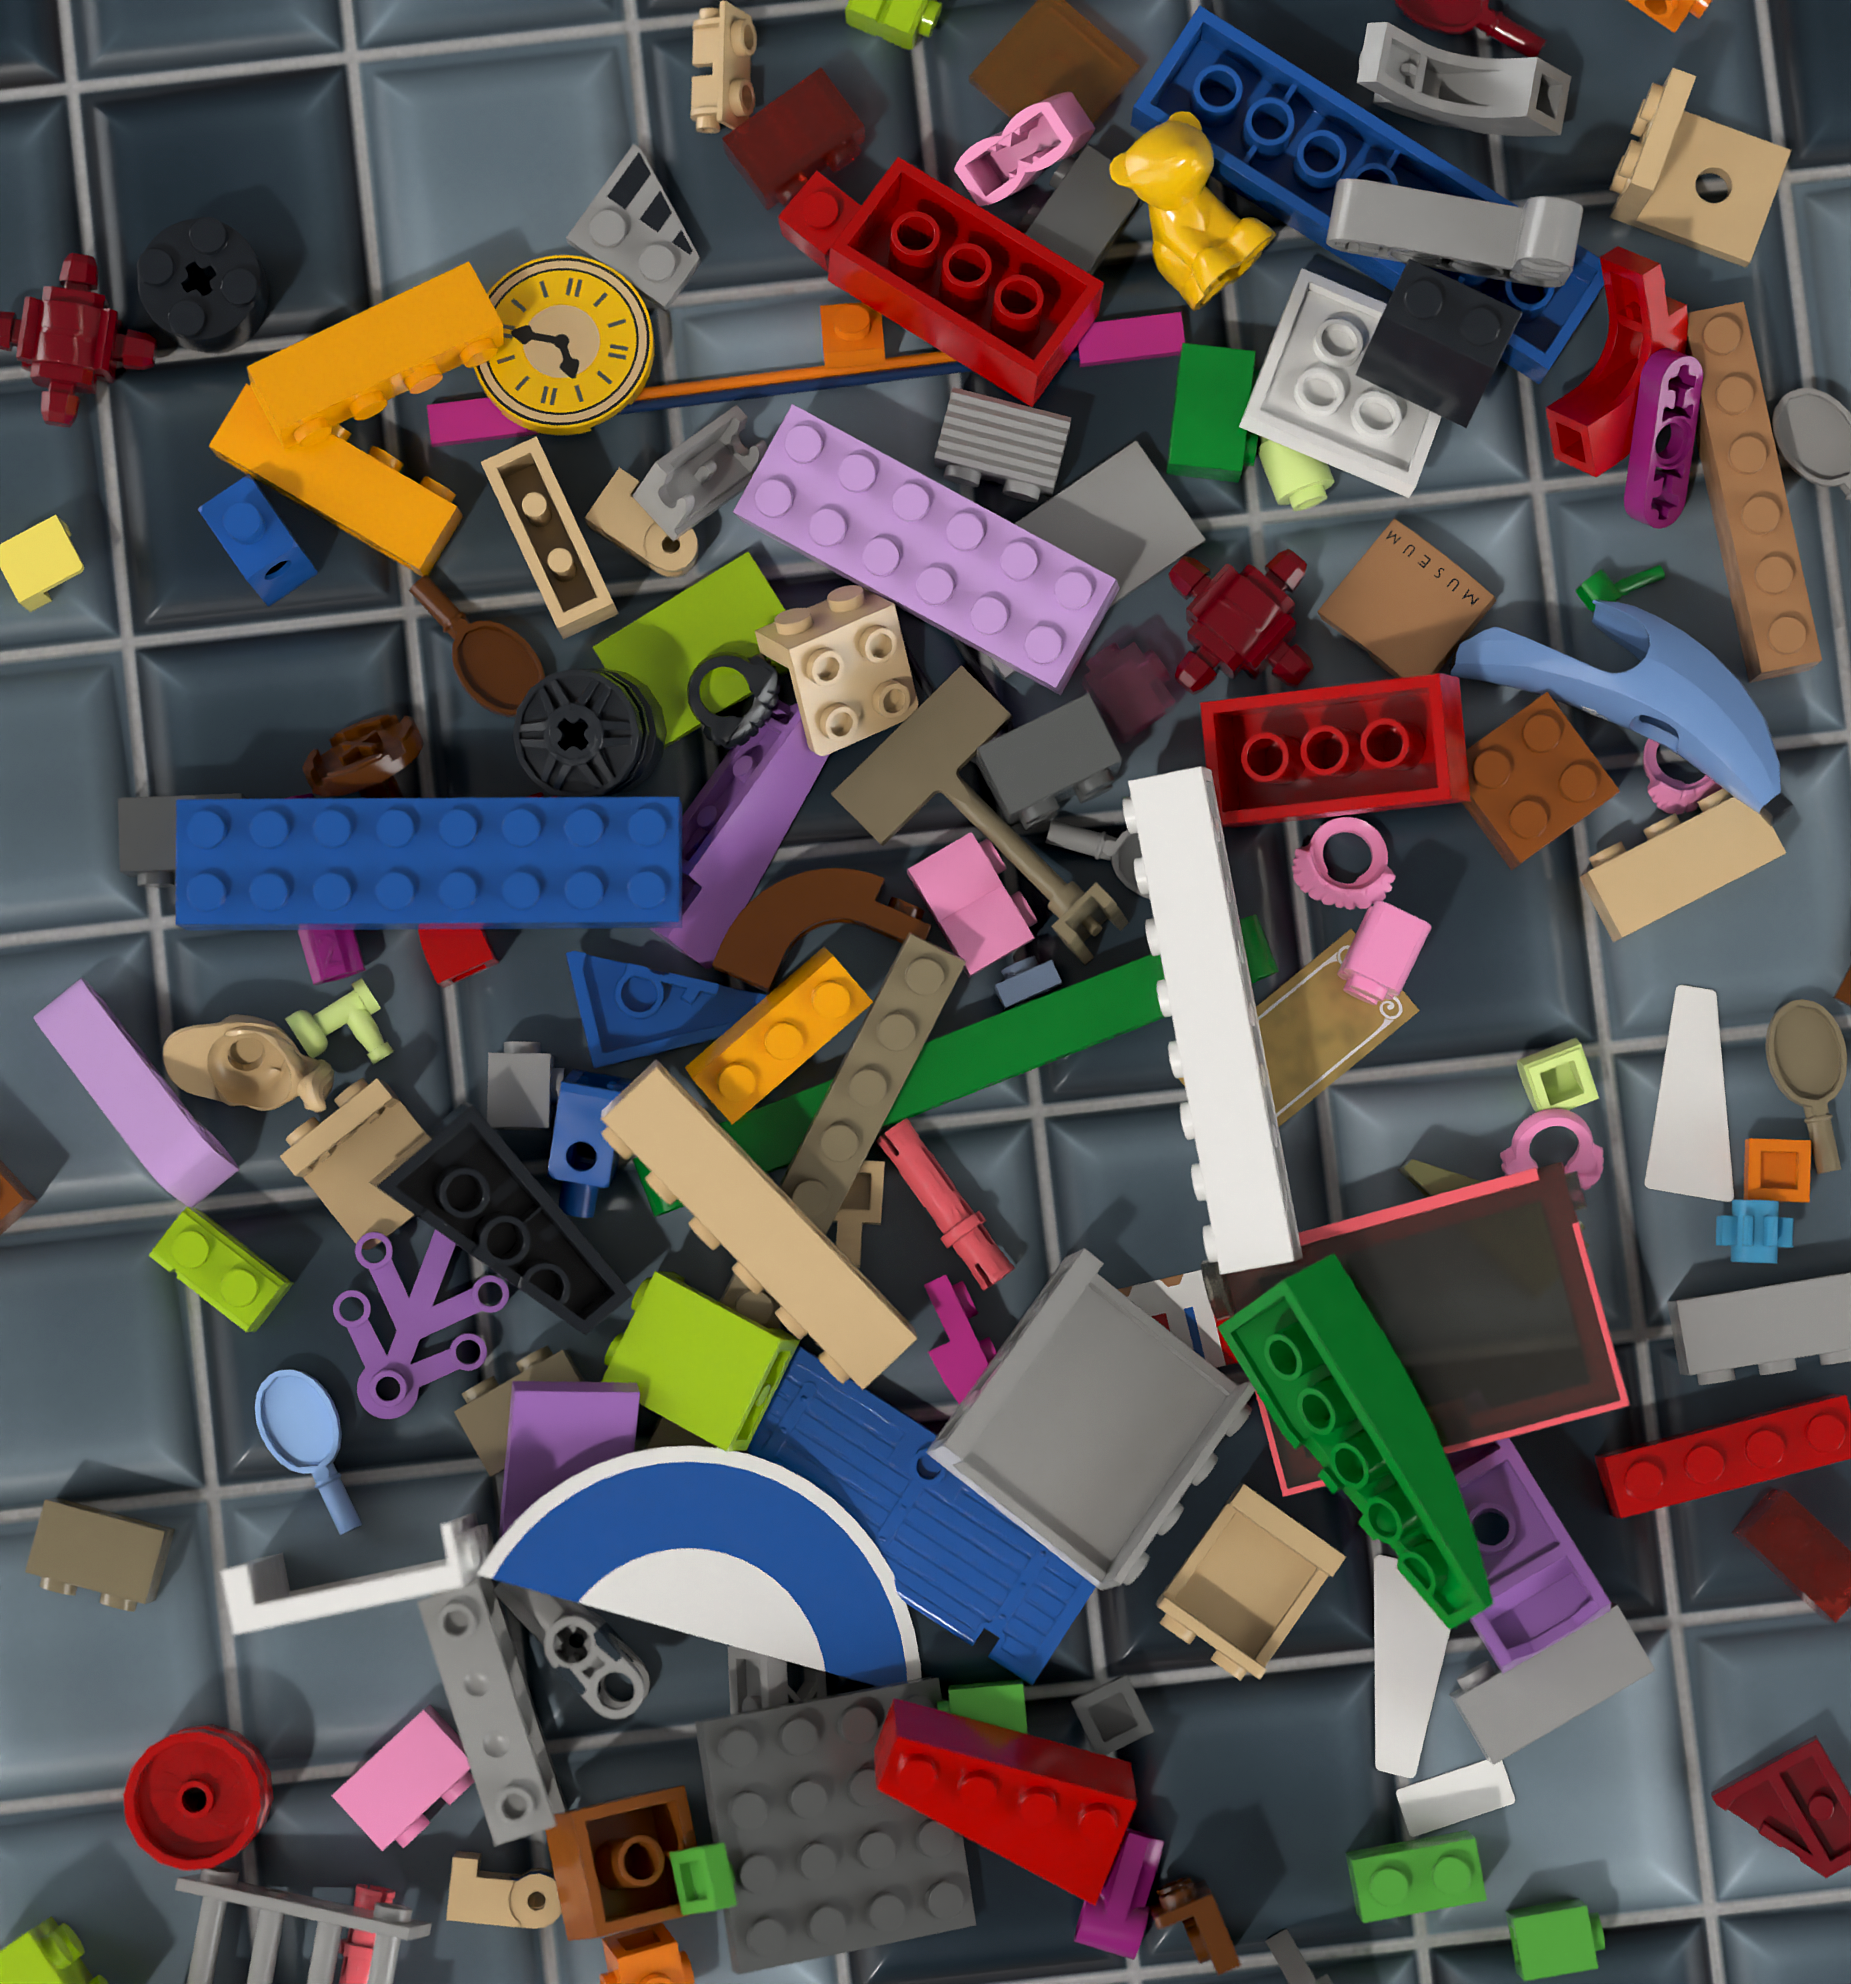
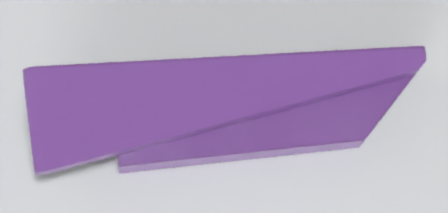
(738, 828)

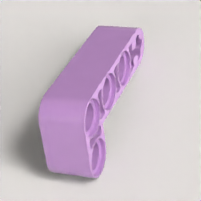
(135, 1095)

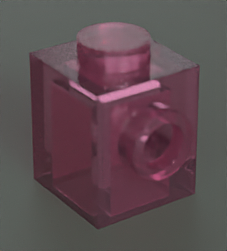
(1128, 688)

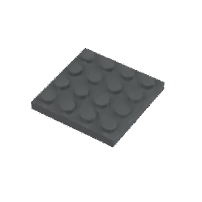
(814, 1843)

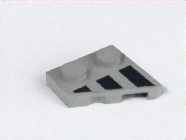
(637, 232)

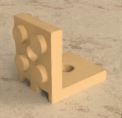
(1675, 149)

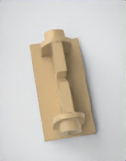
(726, 42)

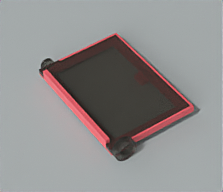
(1479, 1301)

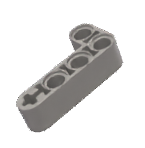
(1456, 232)

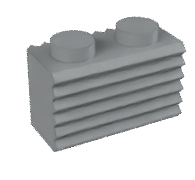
(1001, 445)

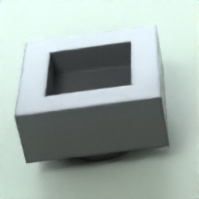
(1112, 1715)

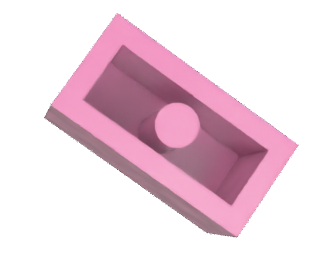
(406, 1779)

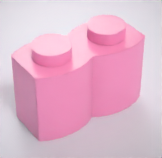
(1024, 148)
(972, 904)
(1382, 953)

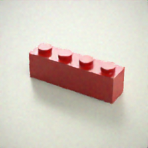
(1726, 1455)

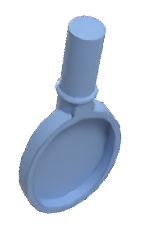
(305, 1436)

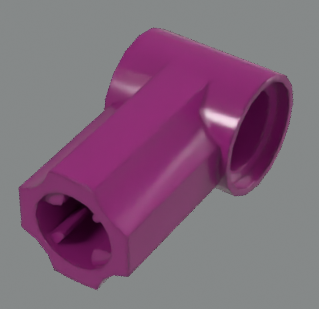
(1121, 1910)

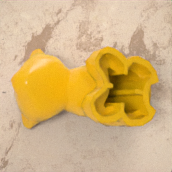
(1195, 236)

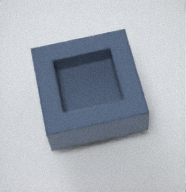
(1026, 981)

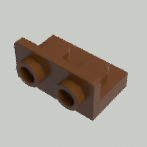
(1201, 1918)

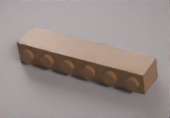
(1749, 499)

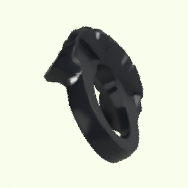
(762, 681)

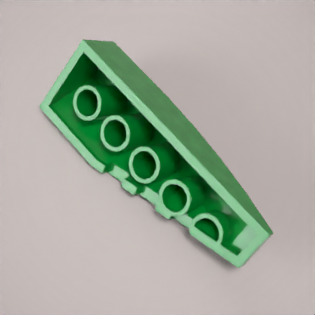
(1352, 1405)

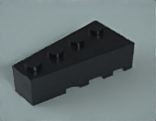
(494, 1209)

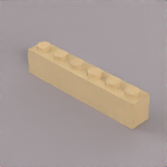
(758, 1225)

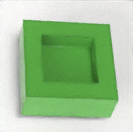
(703, 1878)

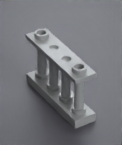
(493, 1710)
(221, 1884)

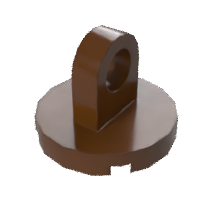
(365, 758)

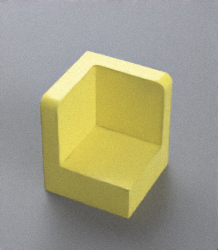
(39, 561)

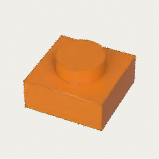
(852, 335)
(1777, 1170)

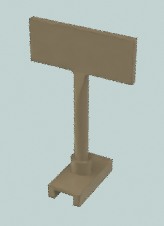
(926, 760)

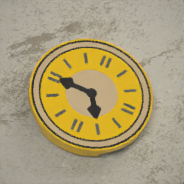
(571, 345)

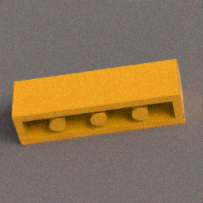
(377, 357)
(344, 486)

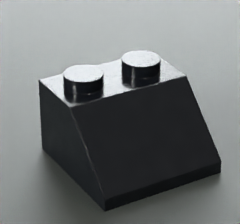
(1438, 343)

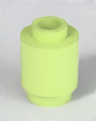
(1294, 476)

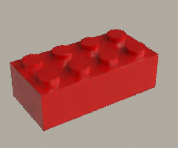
(965, 281)
(1337, 750)

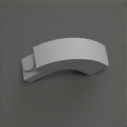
(1460, 89)

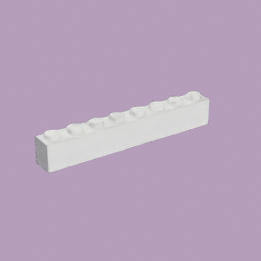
(1213, 1020)

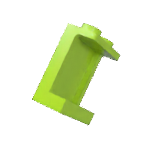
(699, 1361)

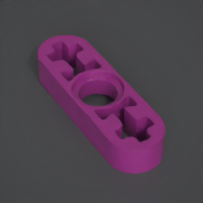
(1683, 399)

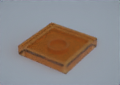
(1054, 54)

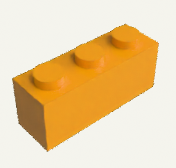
(778, 1035)

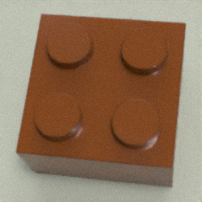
(1533, 781)
(617, 1862)

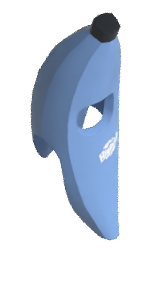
(1672, 697)

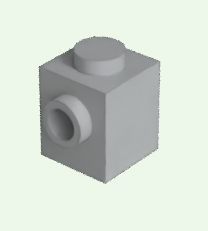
(522, 1087)

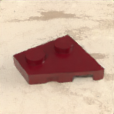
(1796, 1805)

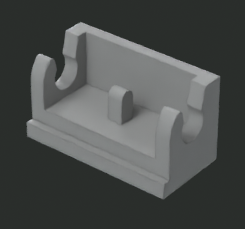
(700, 475)

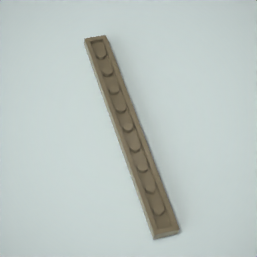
(850, 1114)

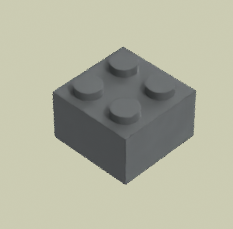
(1049, 763)

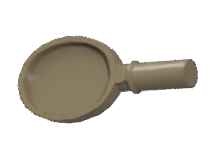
(1809, 1068)

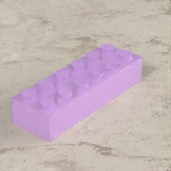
(926, 549)

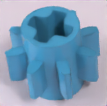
(1754, 1231)

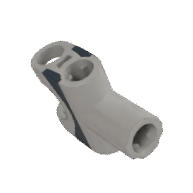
(584, 1668)

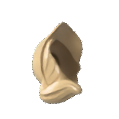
(246, 1065)

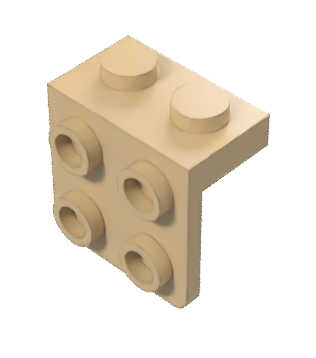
(843, 666)
(350, 1151)

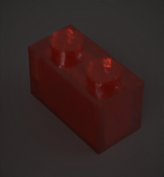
(794, 138)
(1799, 1552)

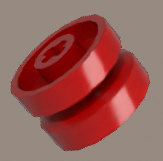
(171, 1824)

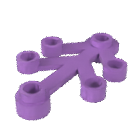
(413, 1319)

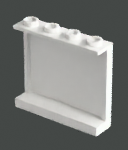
(261, 1594)

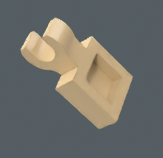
(860, 1207)

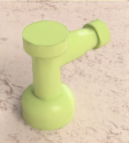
(352, 1009)

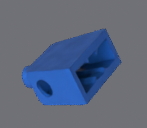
(257, 540)
(579, 1120)

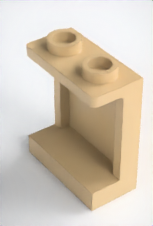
(1247, 1583)

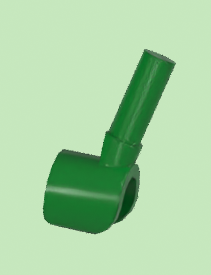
(1601, 587)

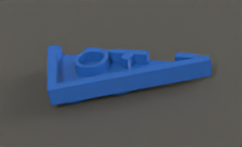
(646, 1011)

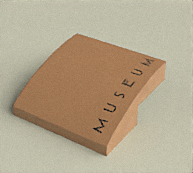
(1406, 604)

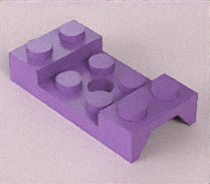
(1536, 1572)

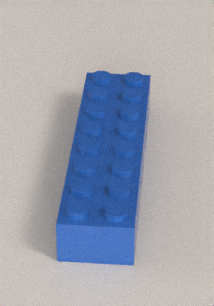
(1291, 139)
(429, 863)

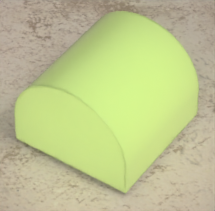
(1557, 1077)

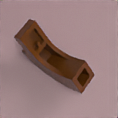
(801, 903)

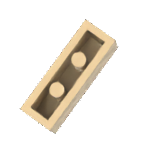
(549, 538)
(1678, 863)

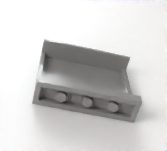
(1091, 1425)

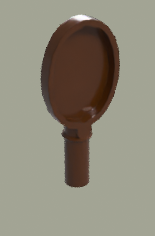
(487, 656)

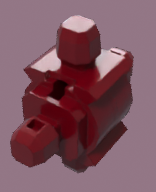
(72, 340)
(1240, 621)

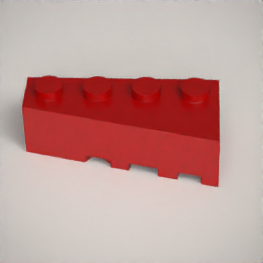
(1010, 1792)

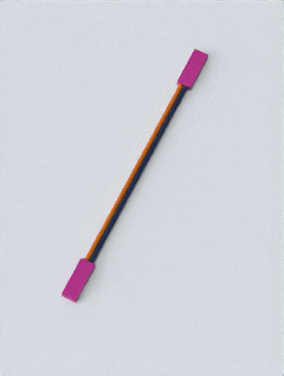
(1102, 344)

